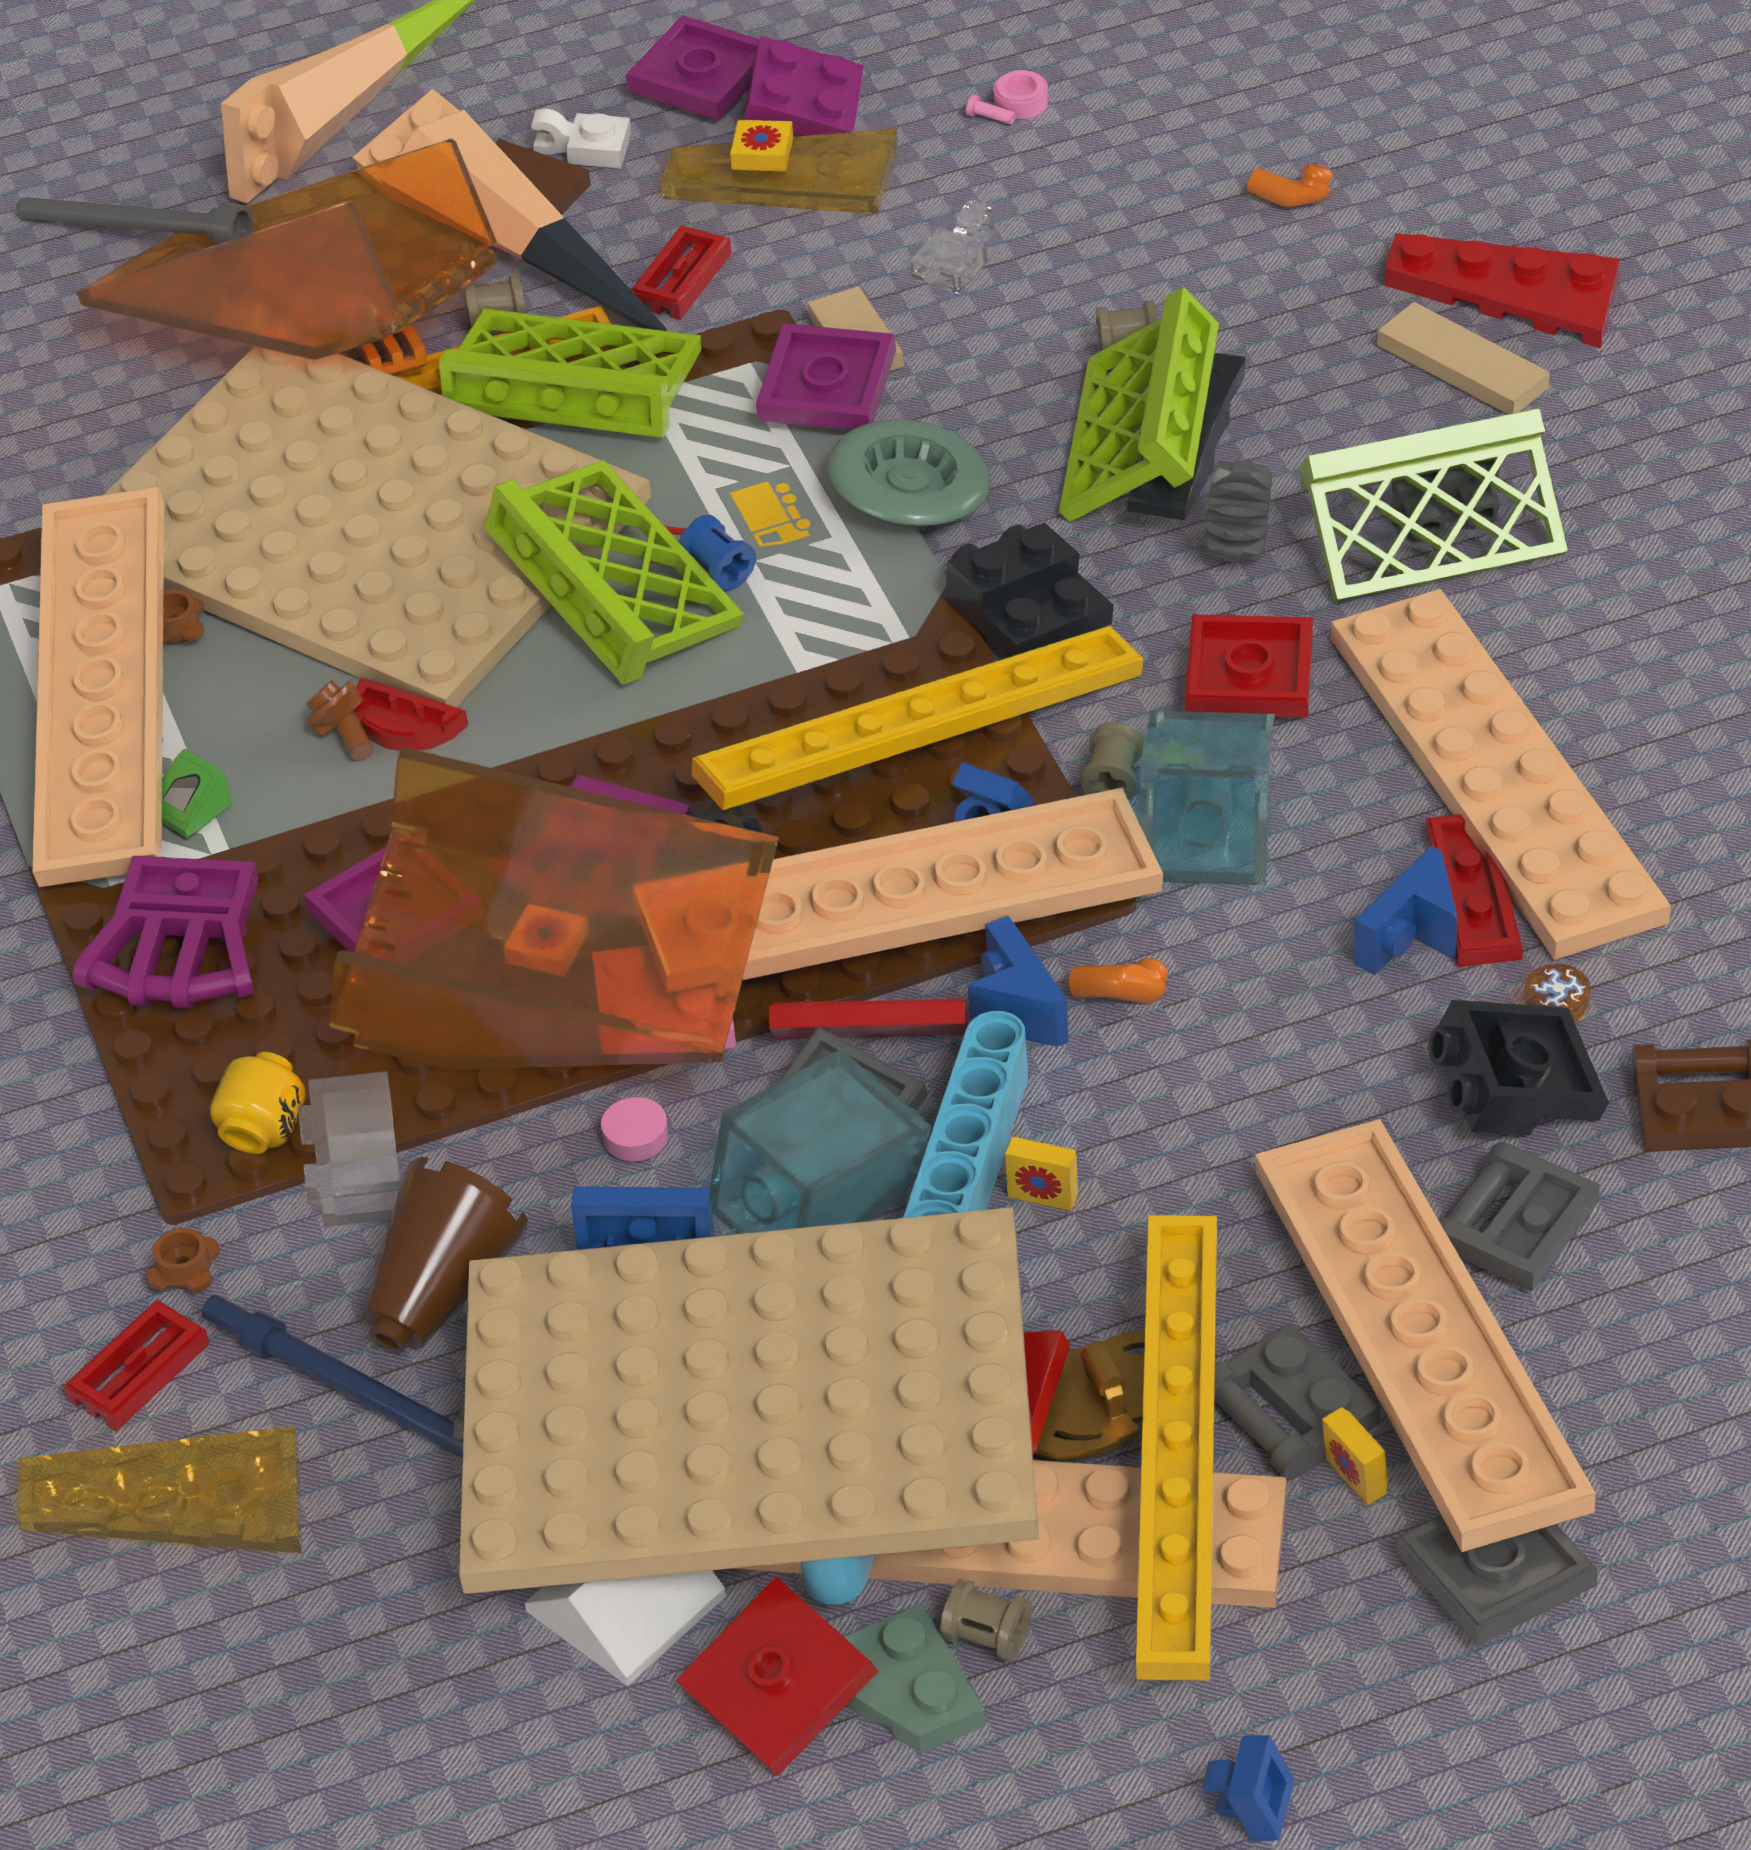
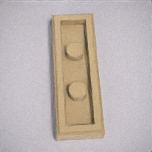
(1463, 359)

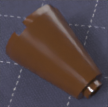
(426, 1253)

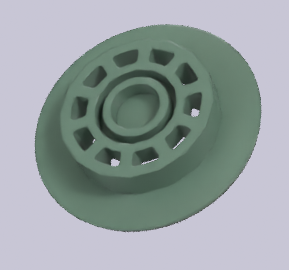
(909, 472)

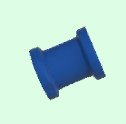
(718, 553)

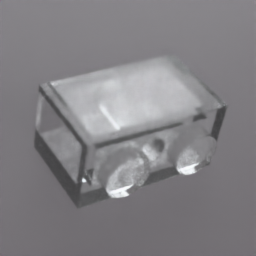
(353, 1148)

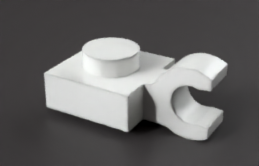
(588, 141)

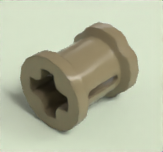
(495, 296)
(1119, 324)
(1114, 755)
(986, 1619)

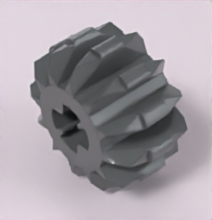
(1238, 510)

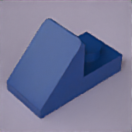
(1411, 908)
(1019, 985)

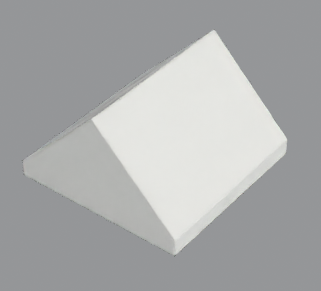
(627, 1620)

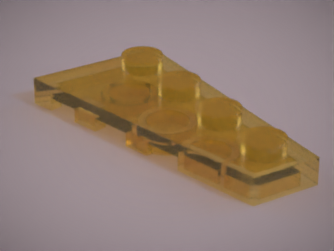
(822, 174)
(184, 1491)

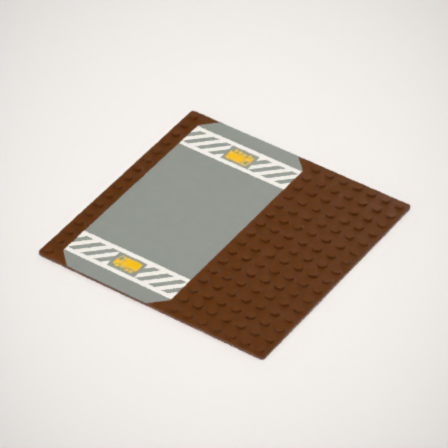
(829, 623)

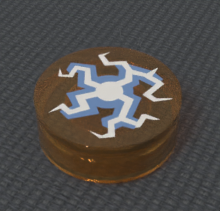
(1559, 987)

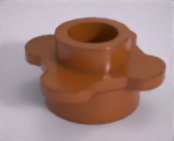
(181, 617)
(182, 1260)

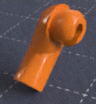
(1295, 192)
(1127, 982)

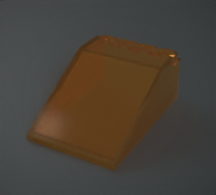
(323, 261)
(548, 926)

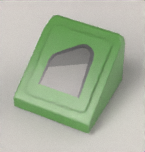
(192, 793)

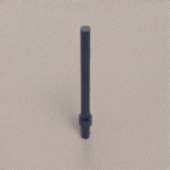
(269, 1338)

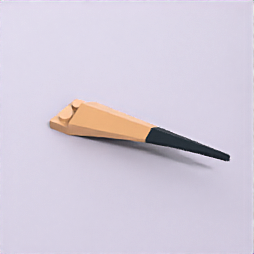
(516, 210)

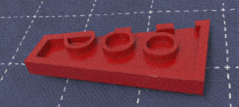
(1529, 282)

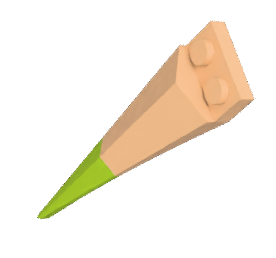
(293, 111)

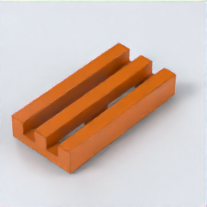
(398, 363)

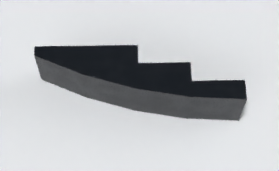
(1158, 495)

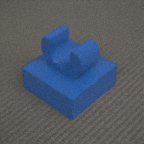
(987, 793)
(1253, 1787)

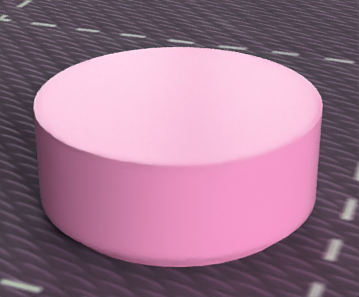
(1022, 93)
(634, 1129)

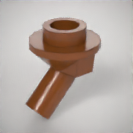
(334, 708)

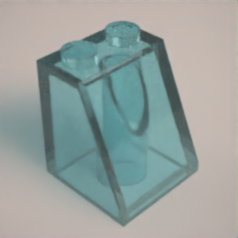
(1208, 795)
(815, 1150)

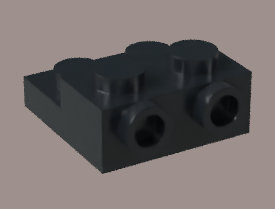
(1025, 590)
(1515, 1066)

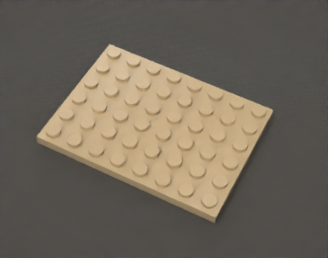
(355, 518)
(745, 1402)

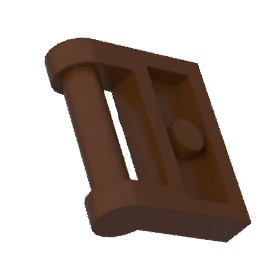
(1693, 1112)

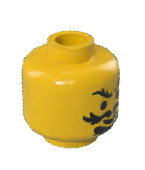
(257, 1102)

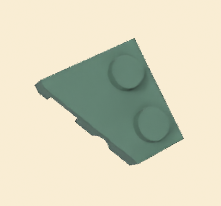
(918, 1682)

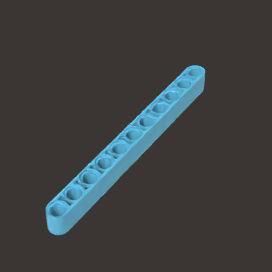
(952, 1178)

